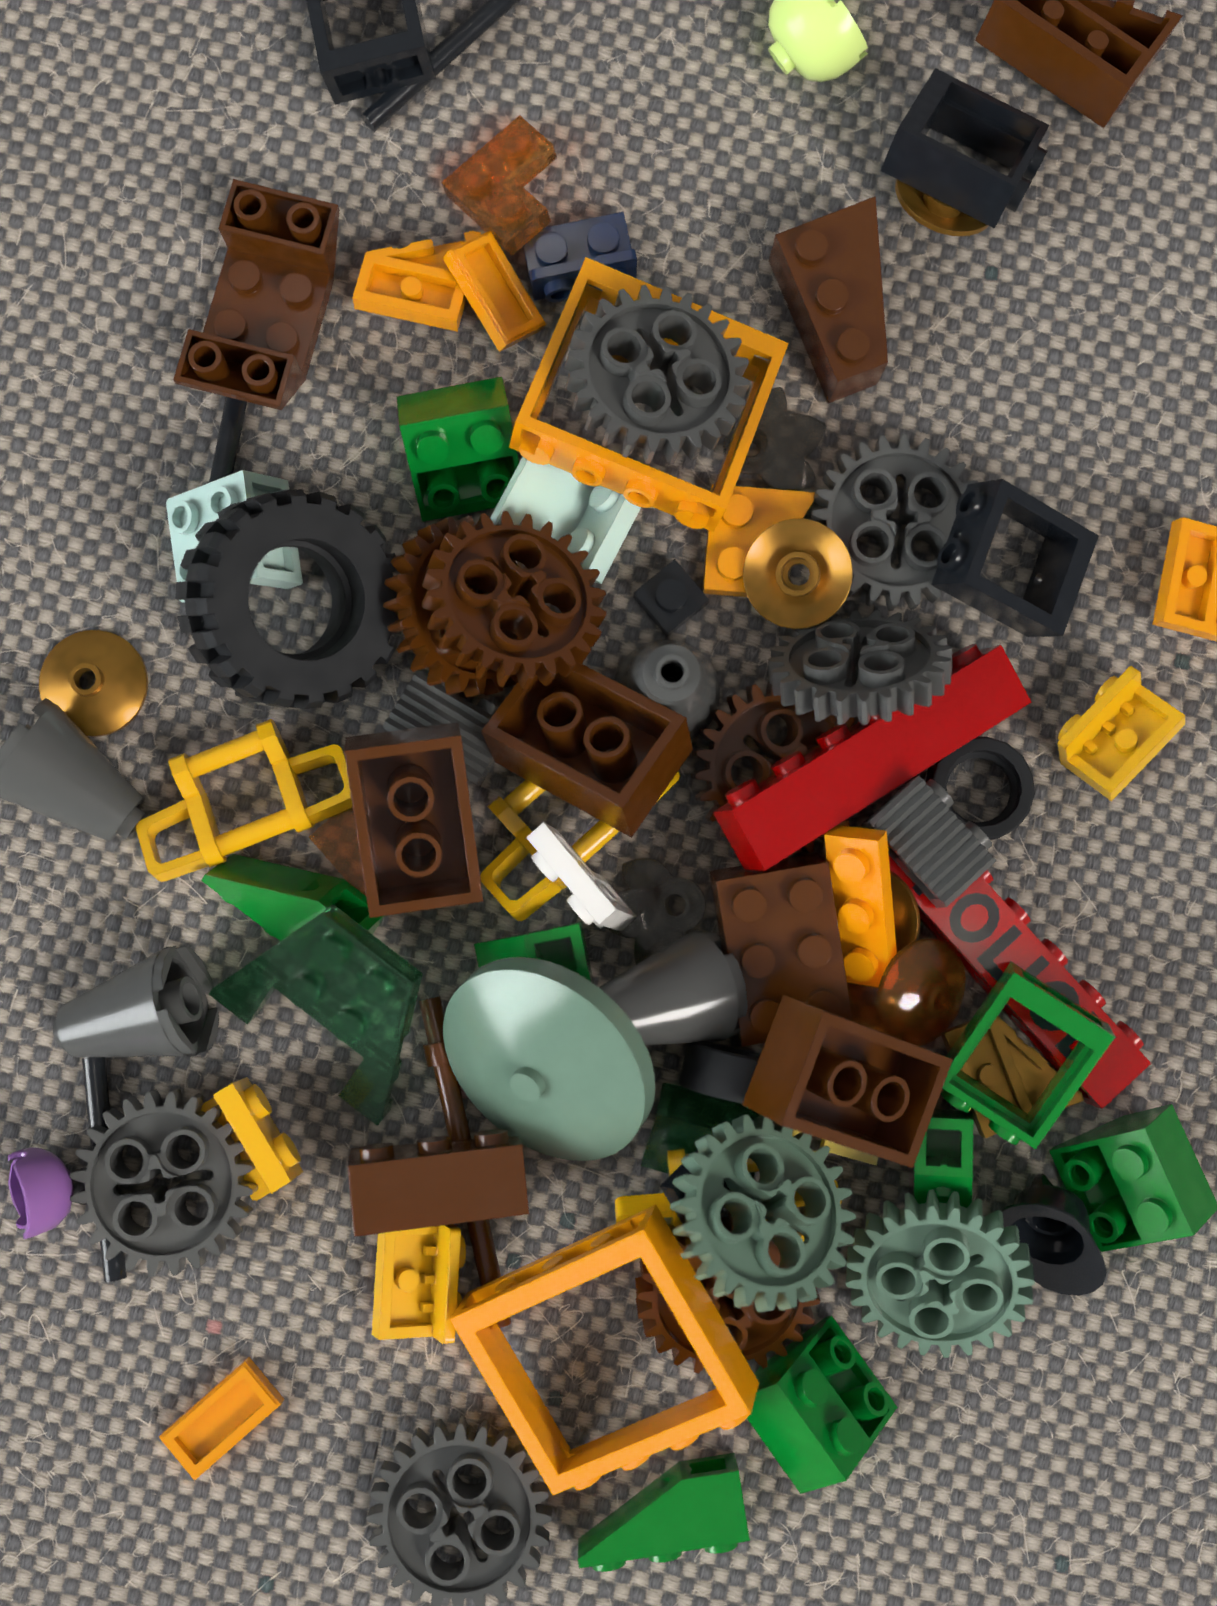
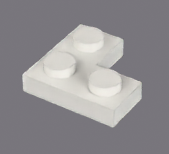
(592, 895)

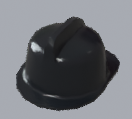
(1058, 1238)

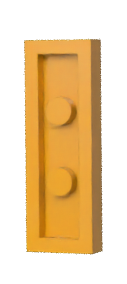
(862, 901)

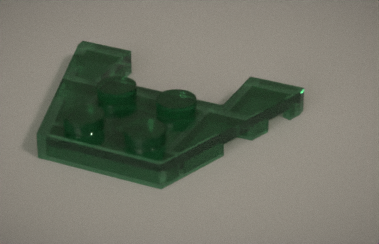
(346, 985)

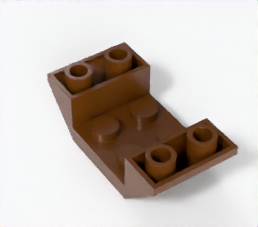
(265, 297)

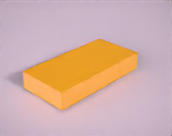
(494, 291)
(221, 1418)

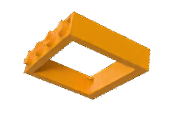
(601, 466)
(635, 1237)

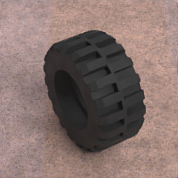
(219, 599)

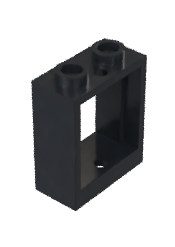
(352, 70)
(979, 124)
(1056, 572)

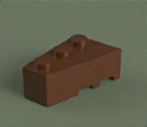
(1078, 48)
(836, 296)
(436, 1182)

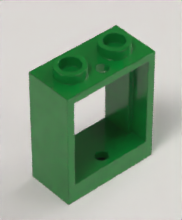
(1007, 1119)

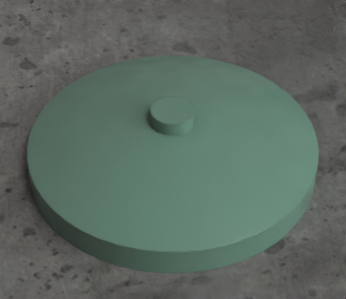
(549, 1058)

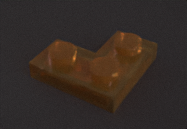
(493, 183)

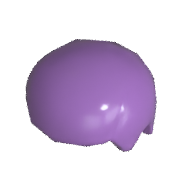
(39, 1190)

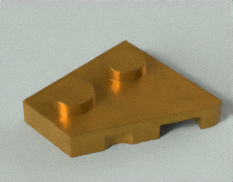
(1006, 1068)

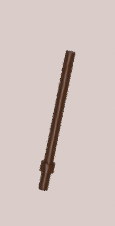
(457, 1129)

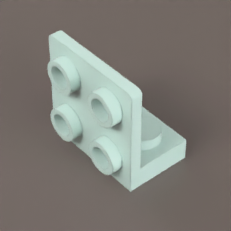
(201, 505)
(590, 514)

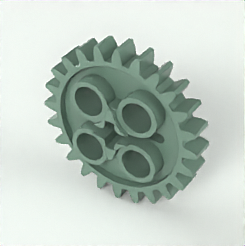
(742, 1257)
(939, 1273)

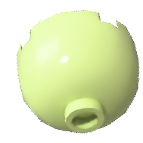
(815, 38)

